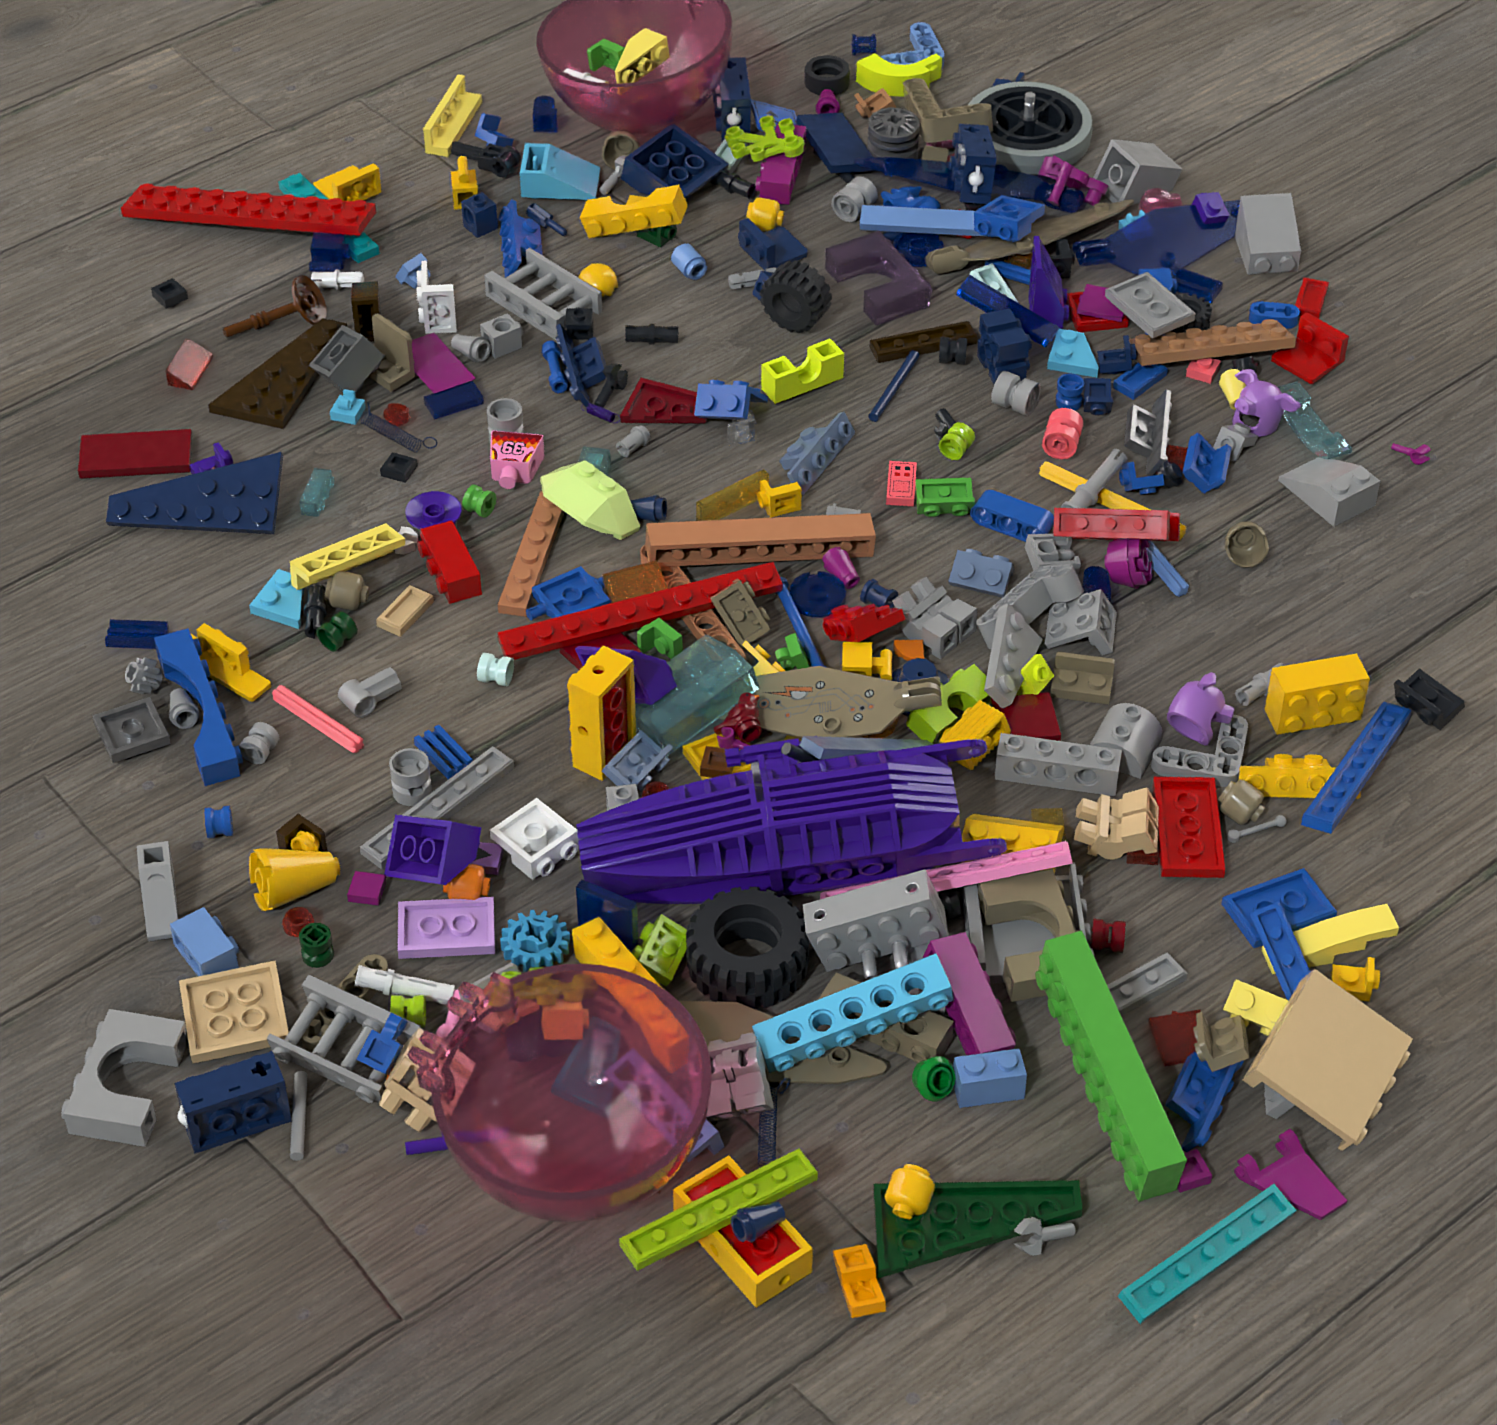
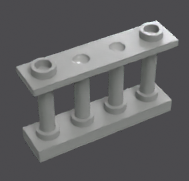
(539, 311)
(346, 1008)

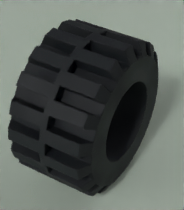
(795, 296)

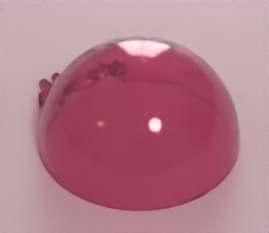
(675, 90)
(568, 1089)

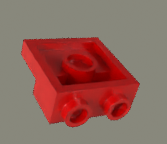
(860, 622)

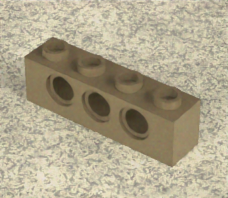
(918, 1039)

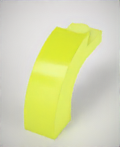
(878, 73)

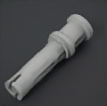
(1087, 493)

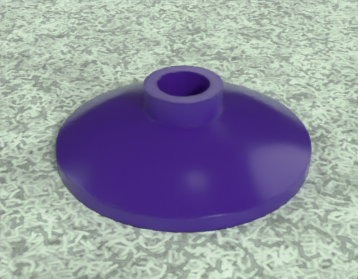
(432, 509)

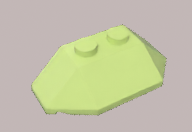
(591, 499)

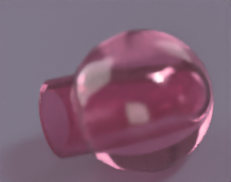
(1158, 198)

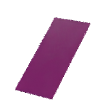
(437, 364)

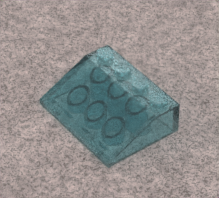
(708, 686)

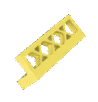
(450, 118)
(344, 555)

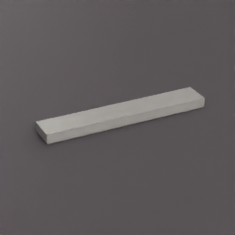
(446, 799)

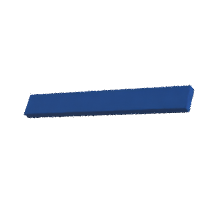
(1356, 768)

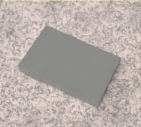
(1150, 305)

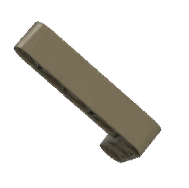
(938, 123)

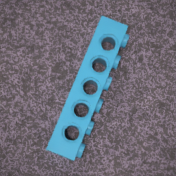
(860, 998)

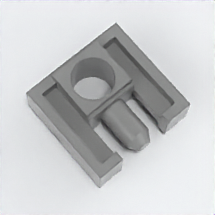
(1050, 550)

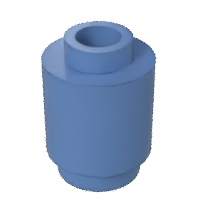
(689, 261)

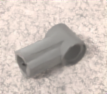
(363, 695)

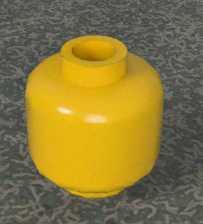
(765, 214)
(909, 1191)

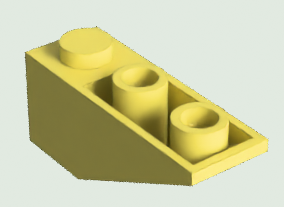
(641, 56)

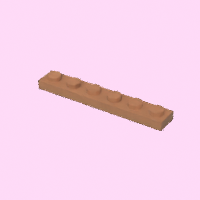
(531, 557)

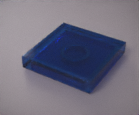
(615, 910)

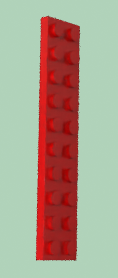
(249, 209)

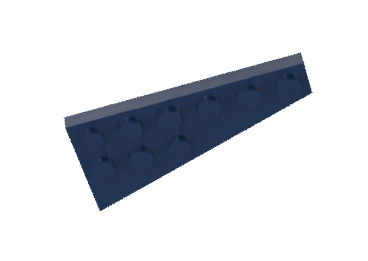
(221, 499)

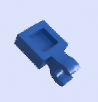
(381, 1049)

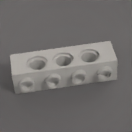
(1057, 764)

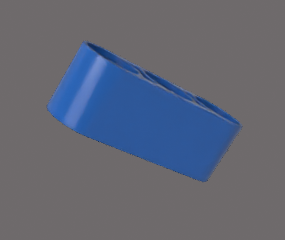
(1011, 515)

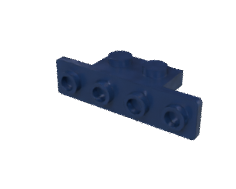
(583, 364)

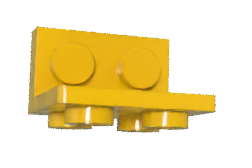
(351, 183)

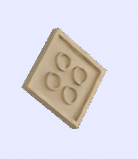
(233, 1011)

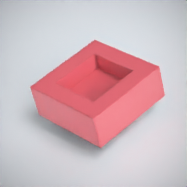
(1203, 369)

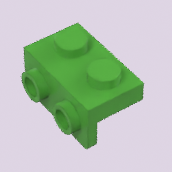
(944, 496)

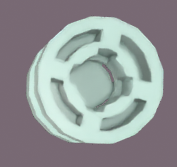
(495, 669)

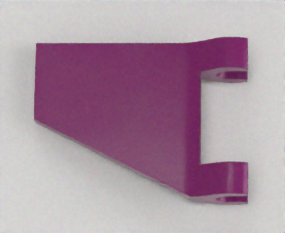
(1295, 1177)

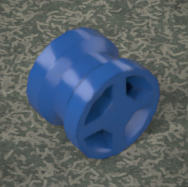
(218, 822)

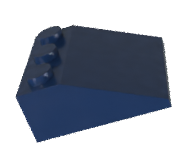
(671, 160)

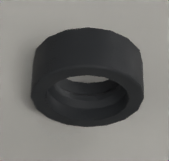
(827, 65)

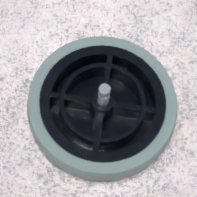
(1035, 123)

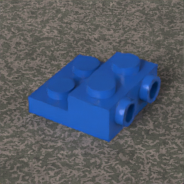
(1007, 218)

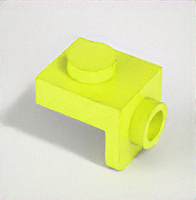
(1035, 675)

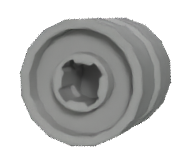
(849, 200)
(1012, 392)
(504, 415)
(410, 776)

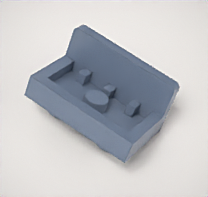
(981, 572)
(637, 761)

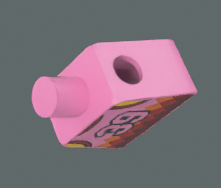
(515, 457)

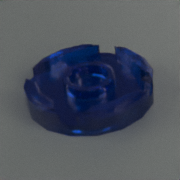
(916, 247)
(817, 593)

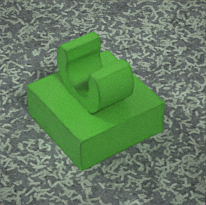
(793, 655)

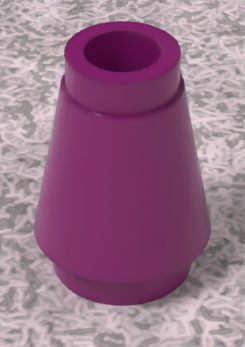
(827, 103)
(839, 564)

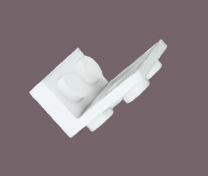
(436, 304)

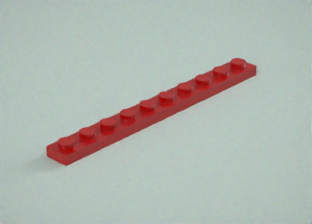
(631, 612)

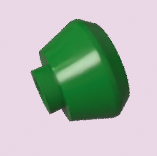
(934, 1078)

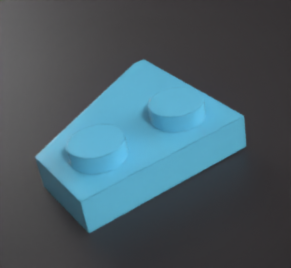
(1072, 354)
(279, 601)

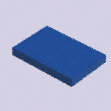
(1298, 896)

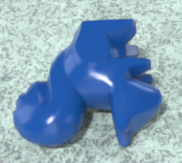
(909, 198)

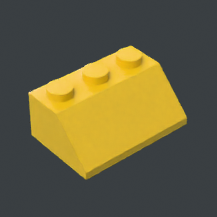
(1017, 833)

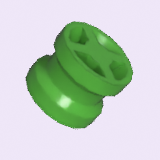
(479, 501)

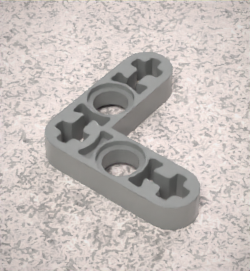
(1211, 763)

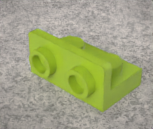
(661, 948)

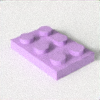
(446, 928)

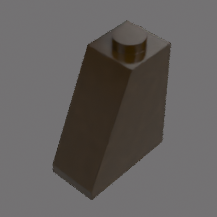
(365, 304)

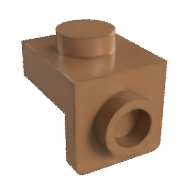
(877, 101)

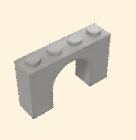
(119, 1041)

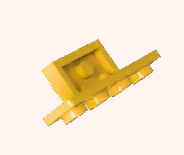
(230, 663)
(1289, 776)

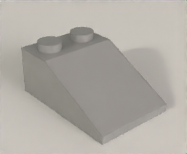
(1333, 488)

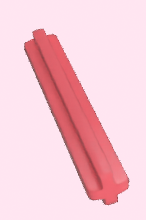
(318, 719)

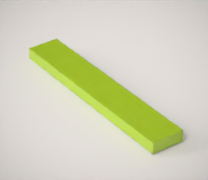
(716, 1209)

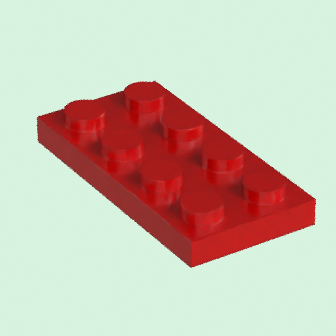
(1189, 827)

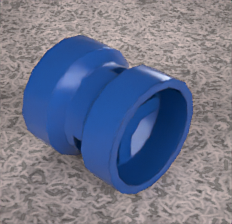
(1069, 391)

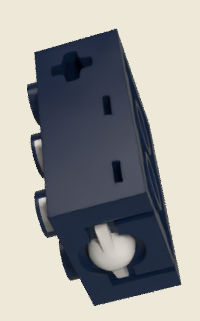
(733, 98)
(973, 163)
(233, 1102)

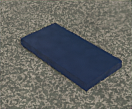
(834, 141)

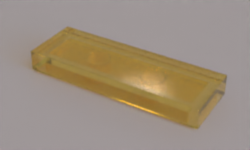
(731, 498)

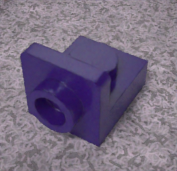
(221, 459)

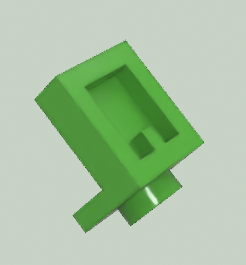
(661, 636)

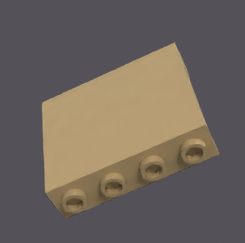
(1331, 1057)

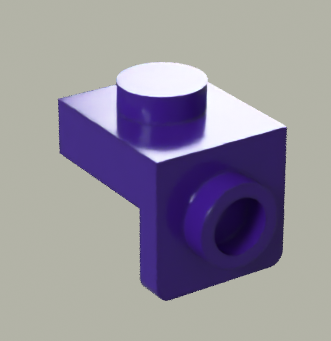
(1211, 207)

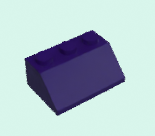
(651, 674)
(430, 849)

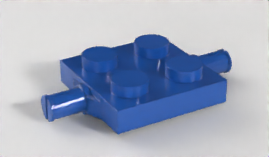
(568, 594)

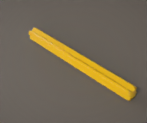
(1105, 497)

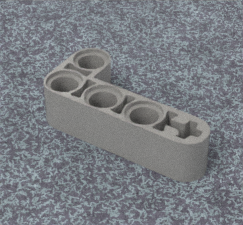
(1034, 595)

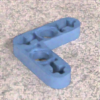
(925, 45)

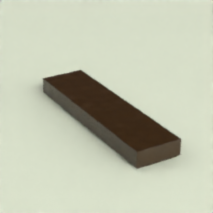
(921, 341)

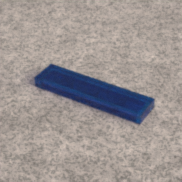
(991, 300)

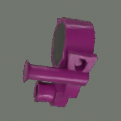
(1064, 174)

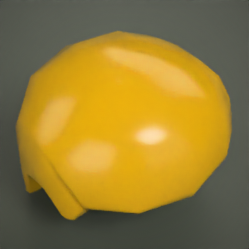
(600, 277)

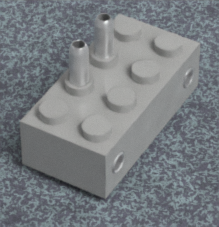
(875, 922)

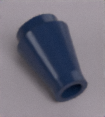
(650, 508)
(754, 1221)

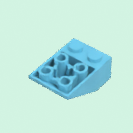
(556, 174)

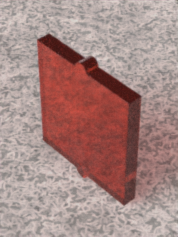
(1174, 1035)

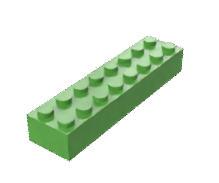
(1110, 1067)

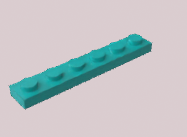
(361, 246)
(1206, 1253)

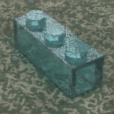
(316, 492)

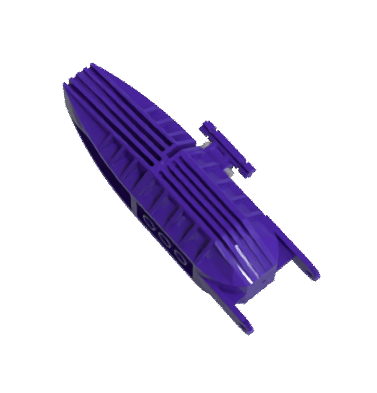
(785, 826)

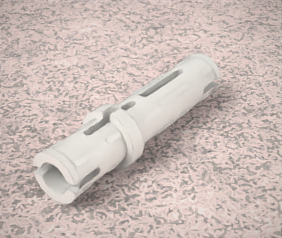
(404, 985)

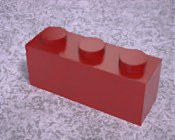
(449, 562)

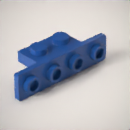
(517, 236)
(1198, 1097)

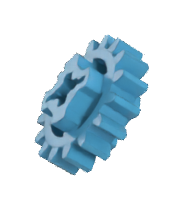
(535, 940)

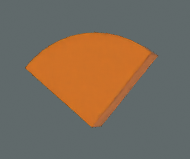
(909, 649)

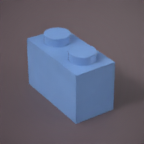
(204, 943)
(989, 1078)

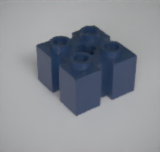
(1003, 344)

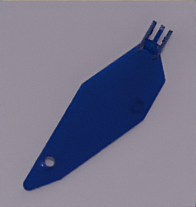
(1005, 181)
(1159, 240)

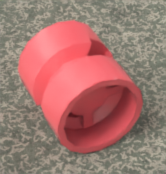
(1062, 433)

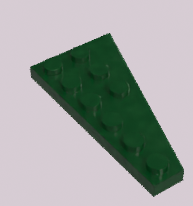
(967, 1218)

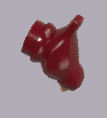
(743, 719)

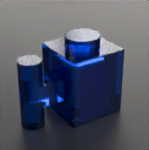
(328, 252)

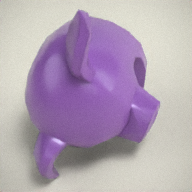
(1263, 401)
(1196, 707)

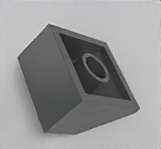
(347, 360)

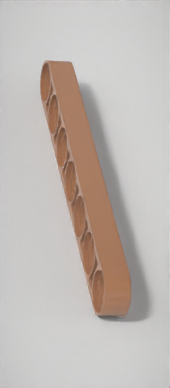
(693, 621)

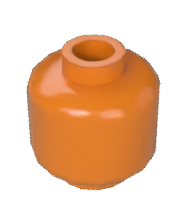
(468, 884)

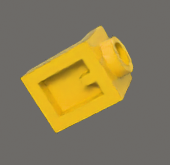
(779, 499)
(1357, 980)

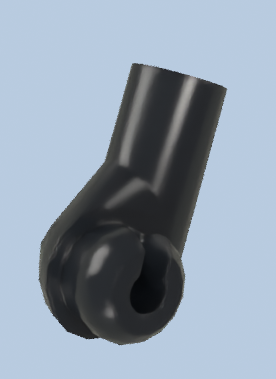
(945, 421)

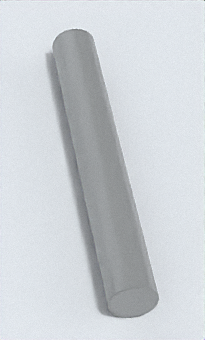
(298, 1116)

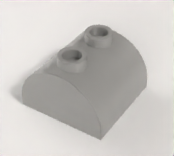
(1133, 732)

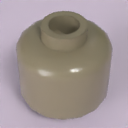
(346, 590)
(1241, 802)

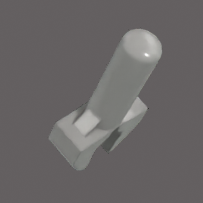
(614, 178)
(1033, 1225)

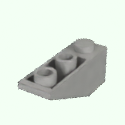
(157, 889)

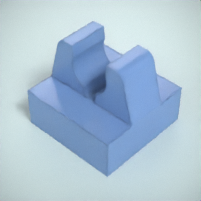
(409, 271)

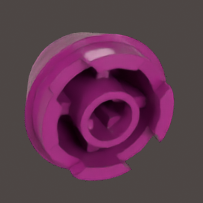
(1128, 562)

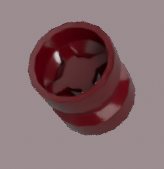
(1100, 935)

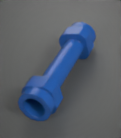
(557, 380)

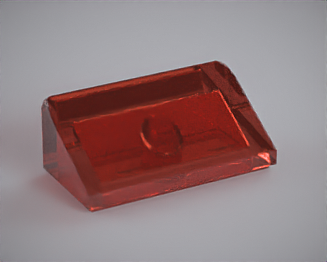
(188, 365)

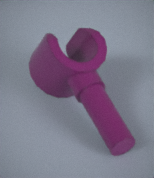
(1417, 455)
(728, 740)

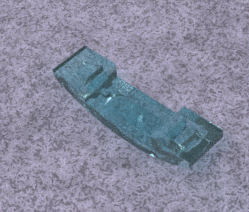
(1310, 427)

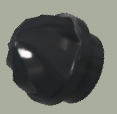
(1245, 363)

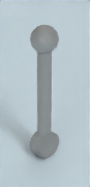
(1234, 835)

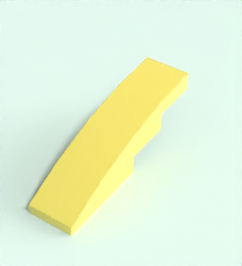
(1343, 934)

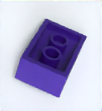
(1045, 287)

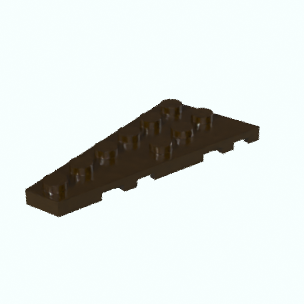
(279, 384)

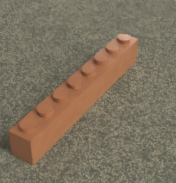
(758, 539)

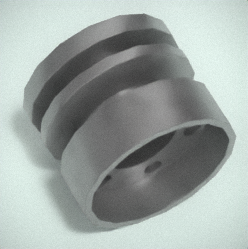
(893, 133)

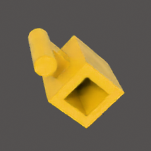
(463, 182)
(858, 659)

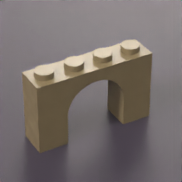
(1026, 897)

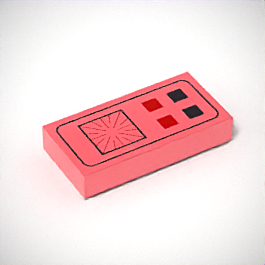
(901, 483)

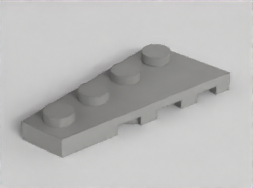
(1011, 650)

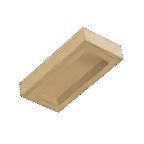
(405, 610)

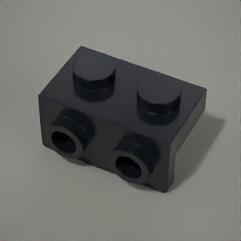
(1428, 699)

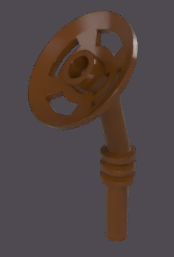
(299, 304)

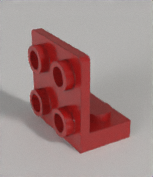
(1316, 350)

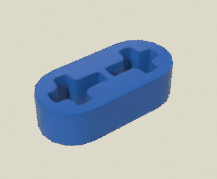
(1284, 313)

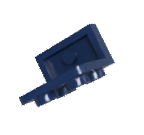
(769, 247)

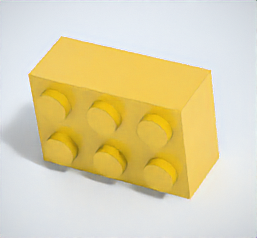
(1316, 693)

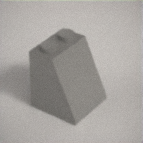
(1134, 168)
(1268, 233)

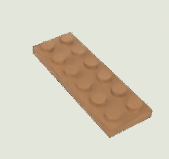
(1212, 342)

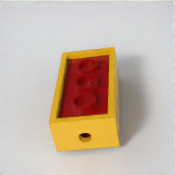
(601, 710)
(756, 1267)

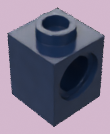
(479, 215)

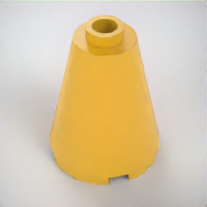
(289, 874)

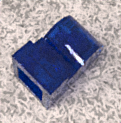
(545, 115)
(1095, 579)

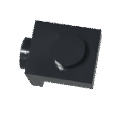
(1063, 258)
(579, 323)

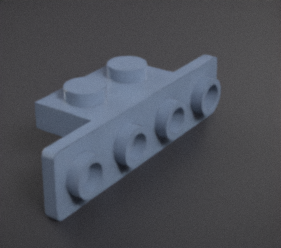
(816, 450)

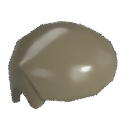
(618, 144)
(1246, 544)

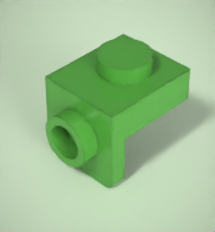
(604, 54)

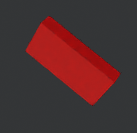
(1311, 296)

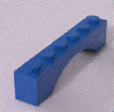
(213, 747)

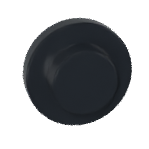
(1171, 473)

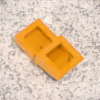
(859, 1281)

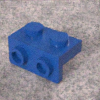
(1205, 465)

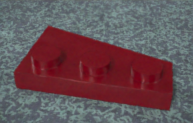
(660, 403)

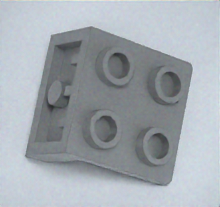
(1083, 617)

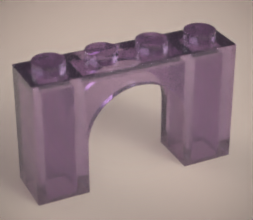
(877, 255)

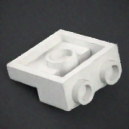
(536, 838)

